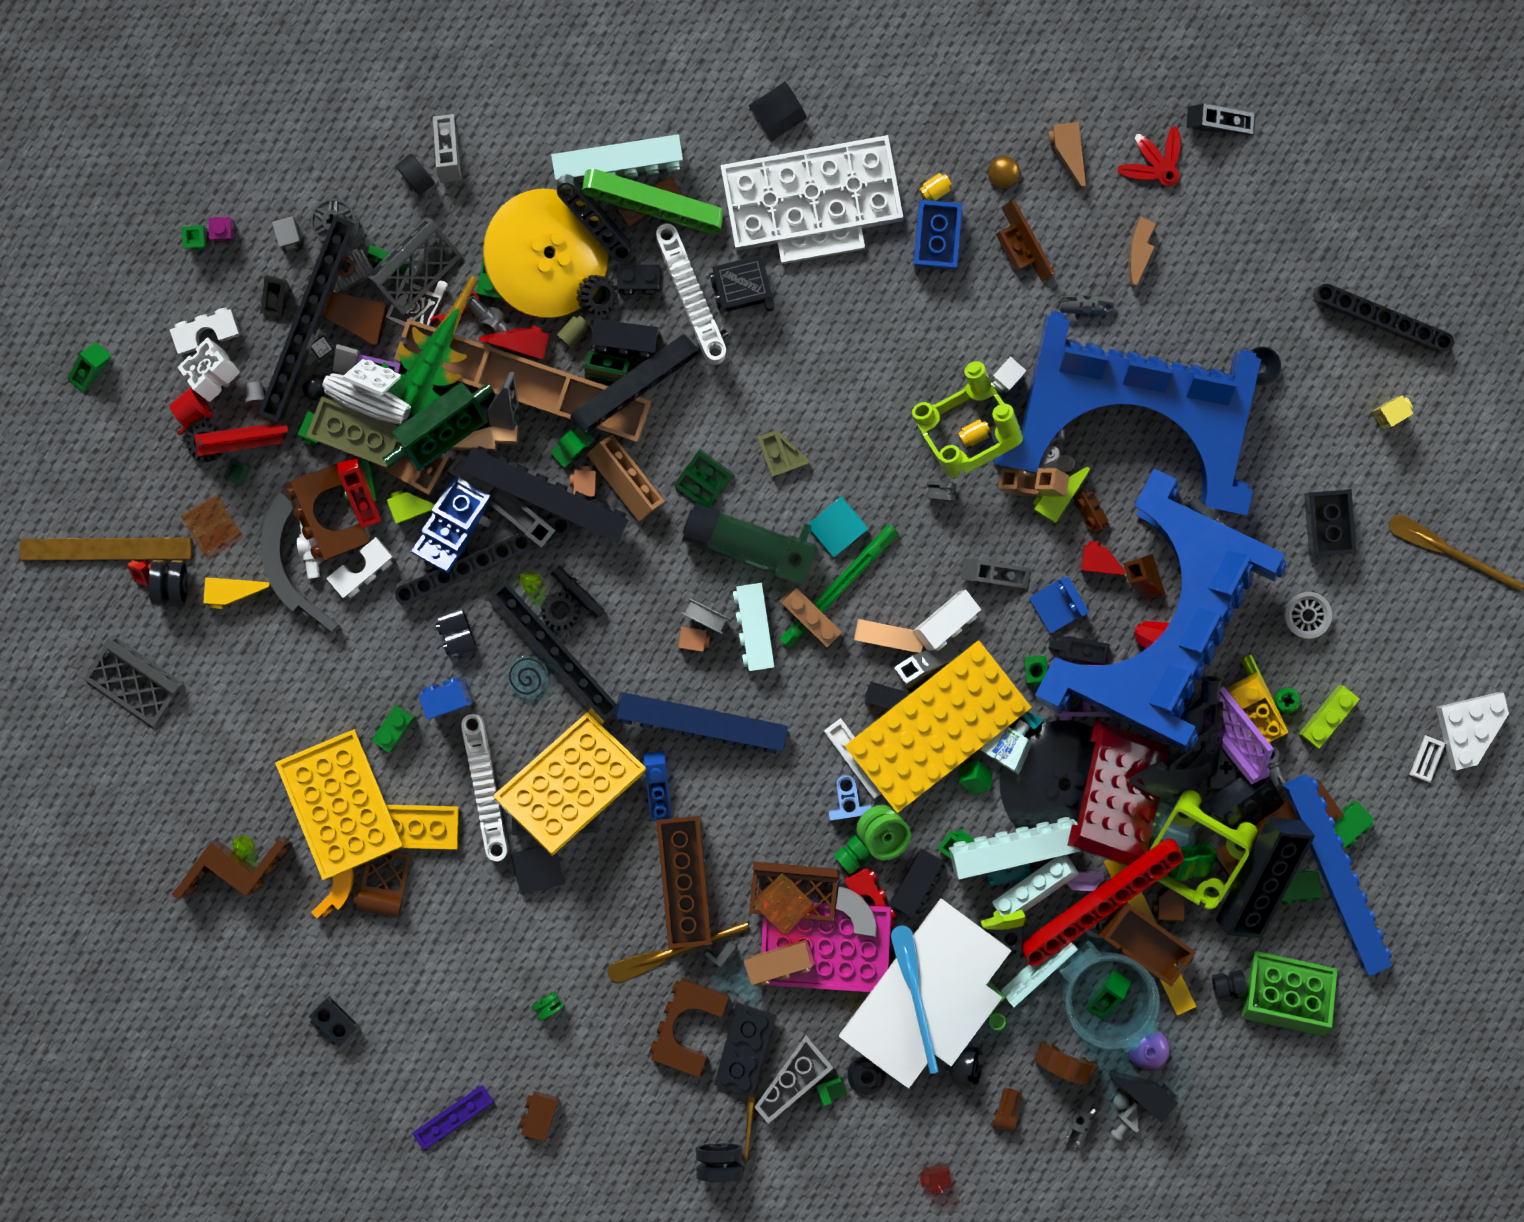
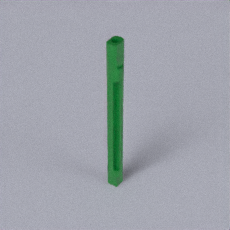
(869, 554)

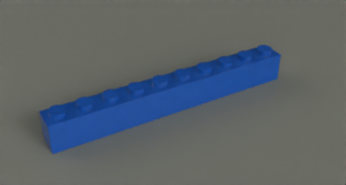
(1337, 875)

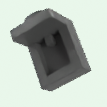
(726, 953)

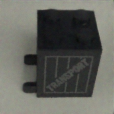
(742, 284)

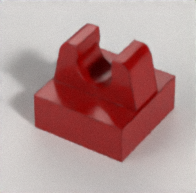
(140, 571)

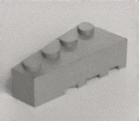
(795, 1078)

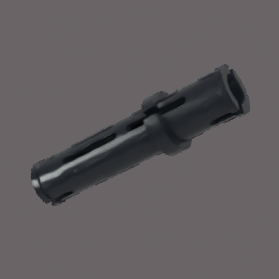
(577, 591)

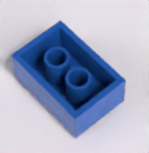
(937, 235)
(441, 700)

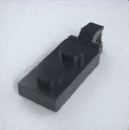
(1081, 649)

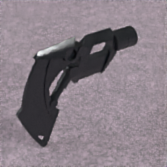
(1167, 779)

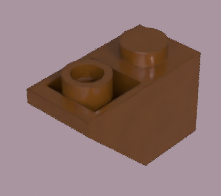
(1144, 576)

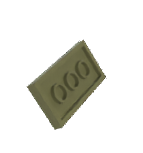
(352, 431)

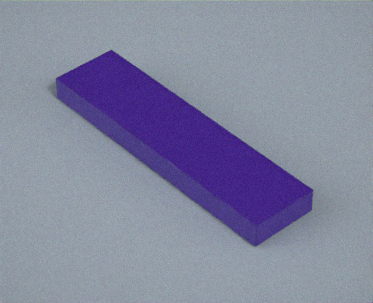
(453, 1117)

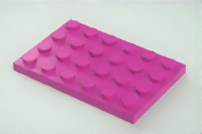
(840, 955)

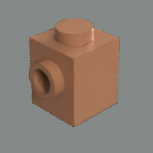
(584, 481)

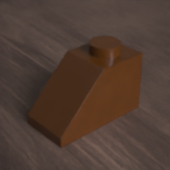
(1169, 905)

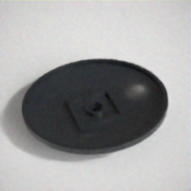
(1057, 752)

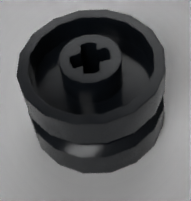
(168, 583)
(719, 1162)

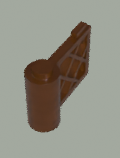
(381, 900)

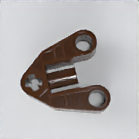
(1065, 1066)

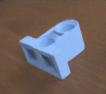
(844, 796)

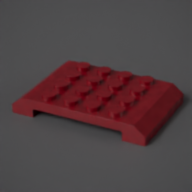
(1114, 813)

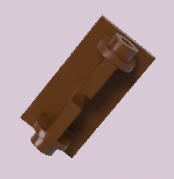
(1094, 519)

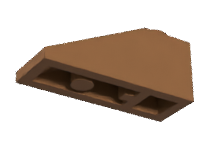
(1068, 147)

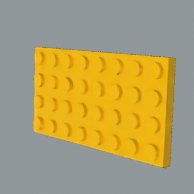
(937, 726)

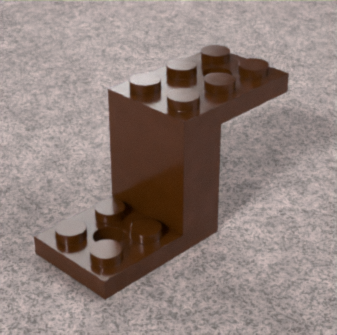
(232, 868)

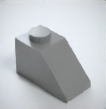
(345, 359)

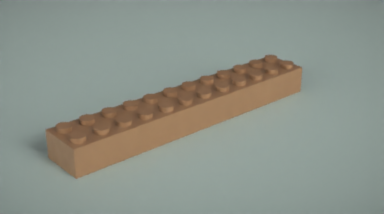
(535, 383)

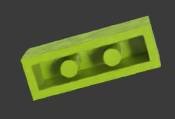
(1329, 716)

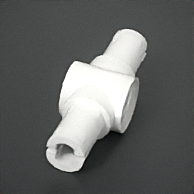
(304, 551)

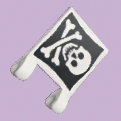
(423, 309)

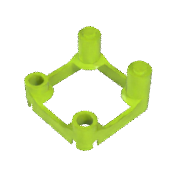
(979, 389)
(1238, 844)

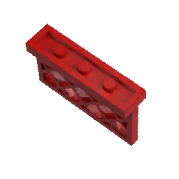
(240, 439)

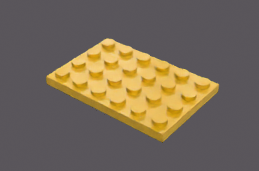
(569, 783)
(339, 804)

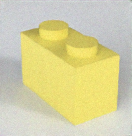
(1393, 412)

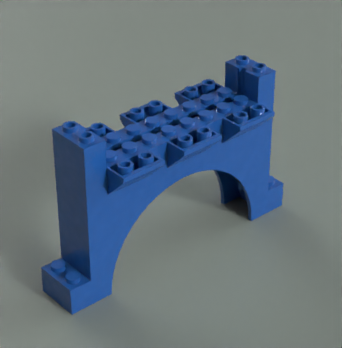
(1203, 403)
(1159, 681)

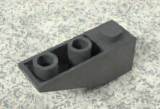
(924, 665)

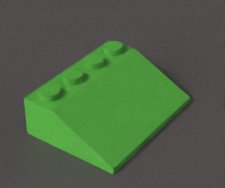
(1290, 994)

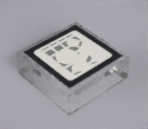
(322, 348)

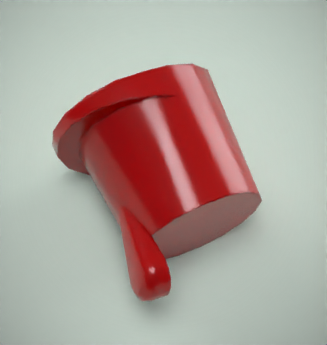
(189, 408)

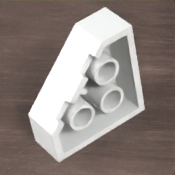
(1471, 727)

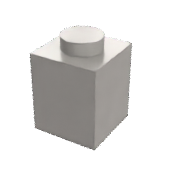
(287, 233)

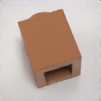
(693, 639)

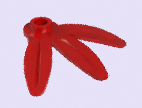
(1154, 156)

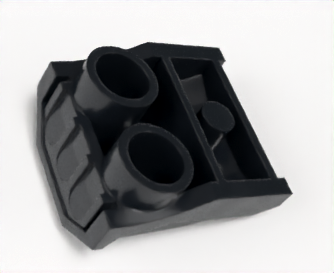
(778, 111)

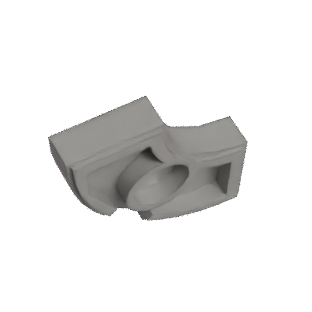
(857, 910)

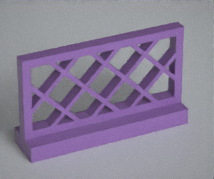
(1238, 747)

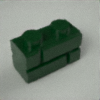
(605, 367)

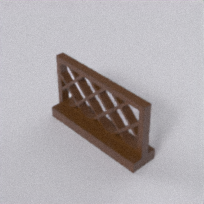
(798, 873)

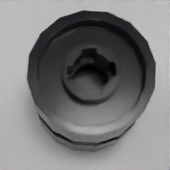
(1229, 985)

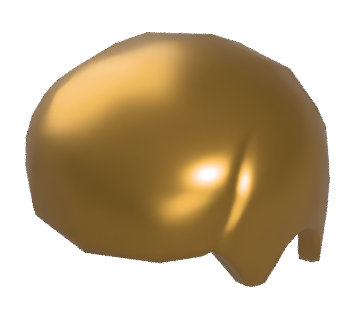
(1004, 172)

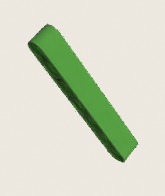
(652, 201)

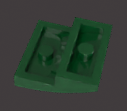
(703, 479)

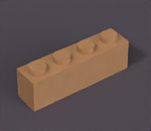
(625, 477)

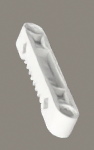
(690, 294)
(485, 787)

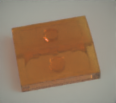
(210, 523)
(783, 904)

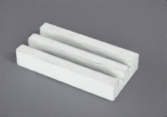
(1426, 739)

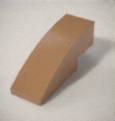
(1139, 249)

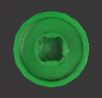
(852, 855)

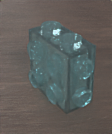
(1182, 835)

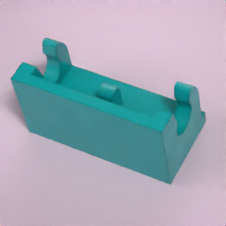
(1009, 875)

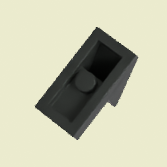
(274, 296)

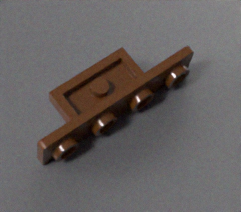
(1021, 243)

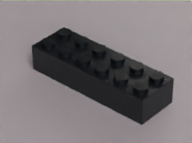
(1265, 877)

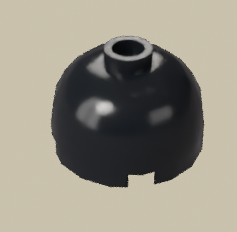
(966, 1068)

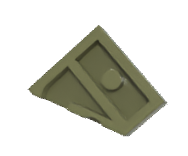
(780, 453)

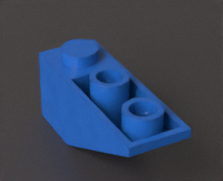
(657, 785)

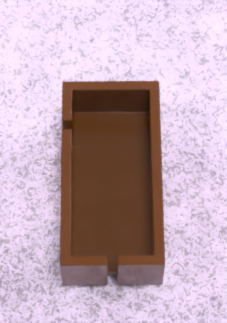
(1146, 943)

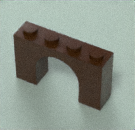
(324, 542)
(687, 996)

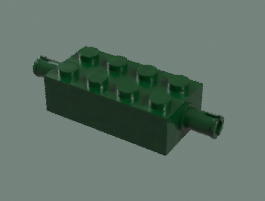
(439, 426)

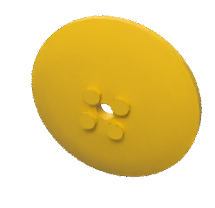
(517, 259)

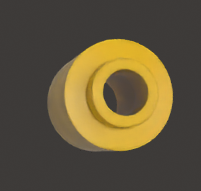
(935, 187)
(974, 433)

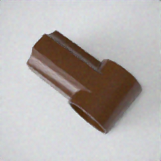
(1007, 1110)

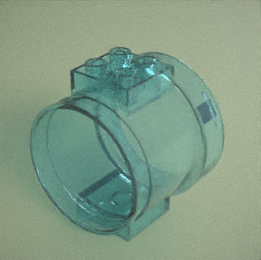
(1142, 1022)

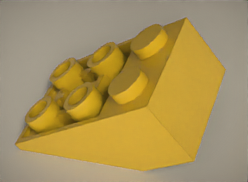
(1259, 706)

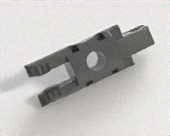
(1086, 305)
(1086, 1111)

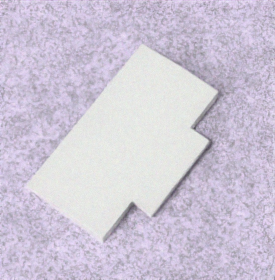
(813, 198)
(954, 967)

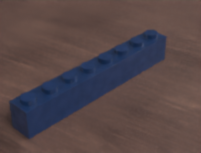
(700, 721)

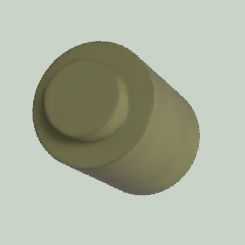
(573, 331)

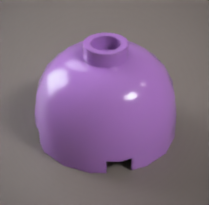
(1151, 1053)

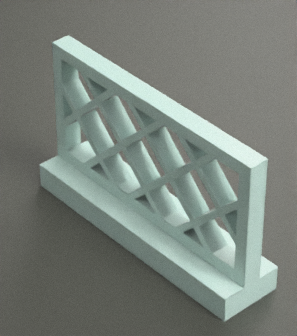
(1032, 976)

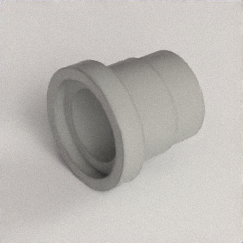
(254, 393)

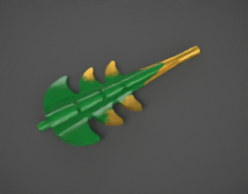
(426, 368)

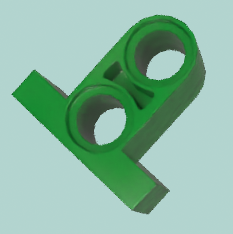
(571, 446)

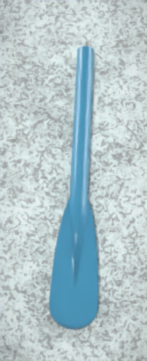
(907, 958)

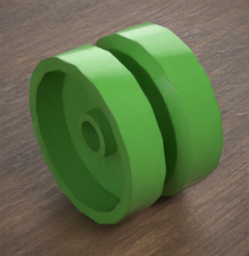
(883, 832)

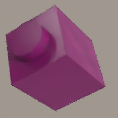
(221, 229)

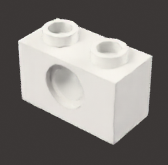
(1007, 375)

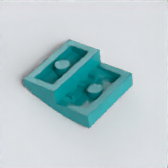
(838, 526)

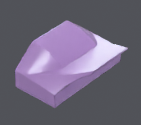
(1086, 881)

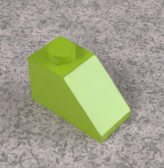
(407, 506)

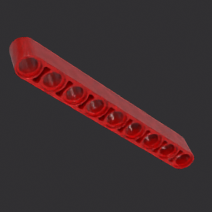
(1102, 902)

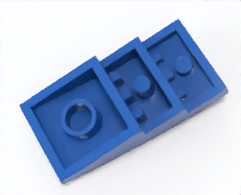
(451, 524)

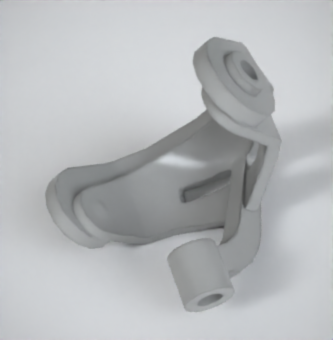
(1053, 459)

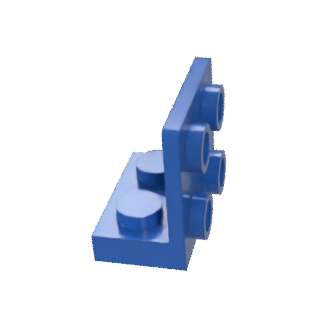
(1058, 604)

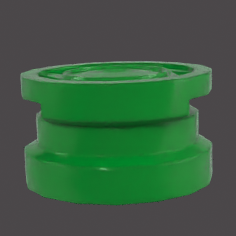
(547, 1006)

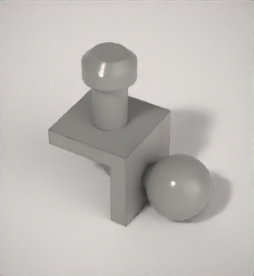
(1128, 1115)

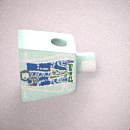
(1009, 747)

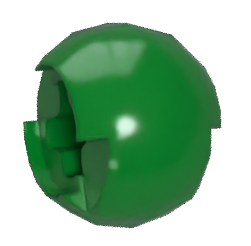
(1283, 693)

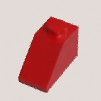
(1099, 560)

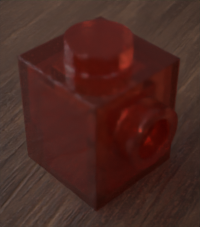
(936, 1178)

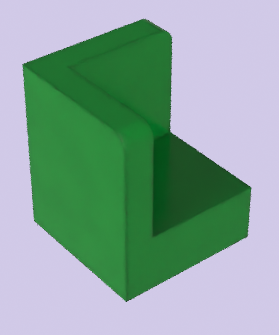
(975, 777)
(831, 1089)

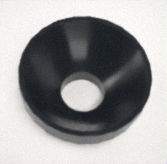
(1272, 363)
(854, 1073)

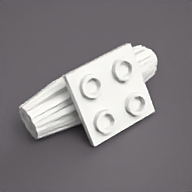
(366, 391)

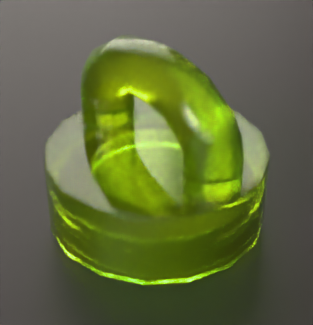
(530, 579)
(243, 845)

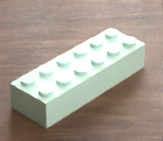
(622, 159)
(1012, 849)

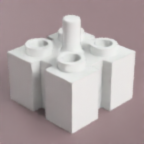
(208, 370)

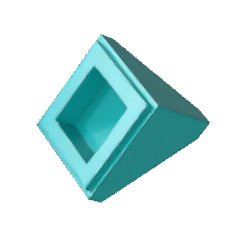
(1032, 720)

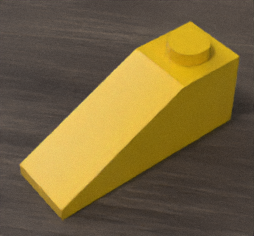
(227, 591)

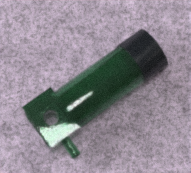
(749, 543)

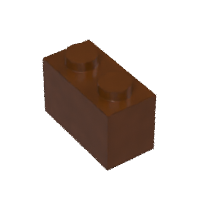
(539, 1116)

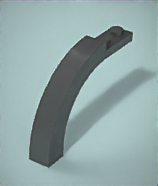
(507, 505)
(273, 562)

